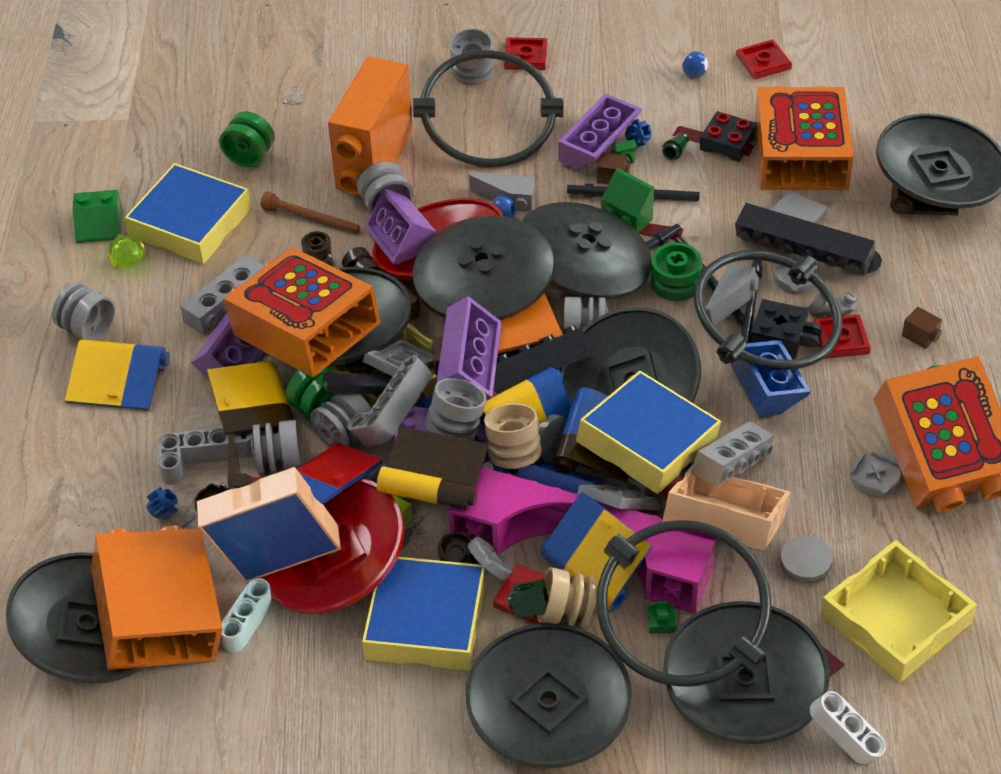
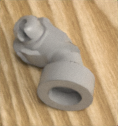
(846, 302)

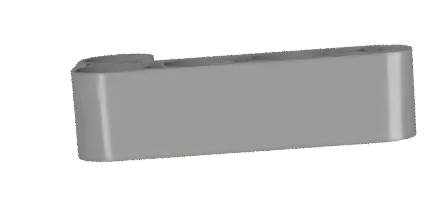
(393, 404)
(196, 447)

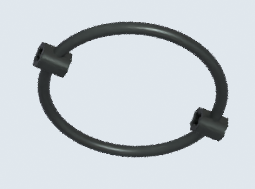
(425, 108)
(735, 345)
(744, 652)

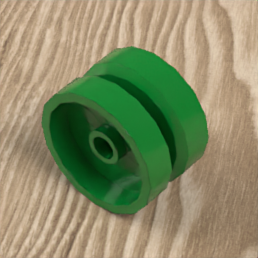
(246, 139)
(675, 271)
(307, 392)

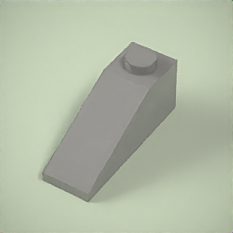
(518, 188)
(732, 291)

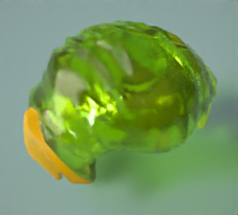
(125, 251)

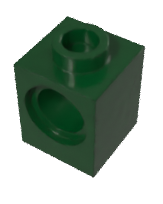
(528, 598)

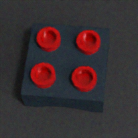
(728, 135)

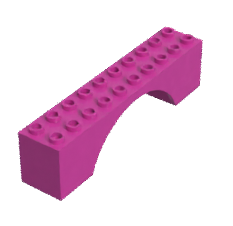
(520, 509)

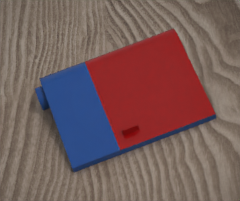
(336, 470)

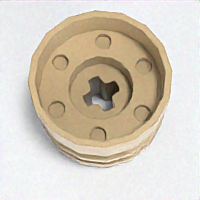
(512, 435)
(572, 600)

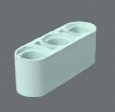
(255, 603)

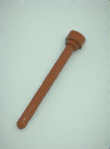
(271, 201)

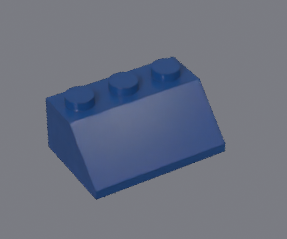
(770, 389)
(549, 475)

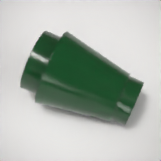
(675, 146)

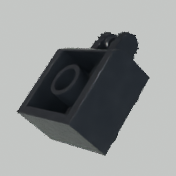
(785, 323)

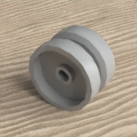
(381, 176)

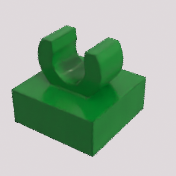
(625, 148)
(661, 617)

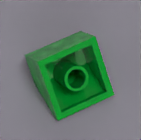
(629, 199)
(97, 216)

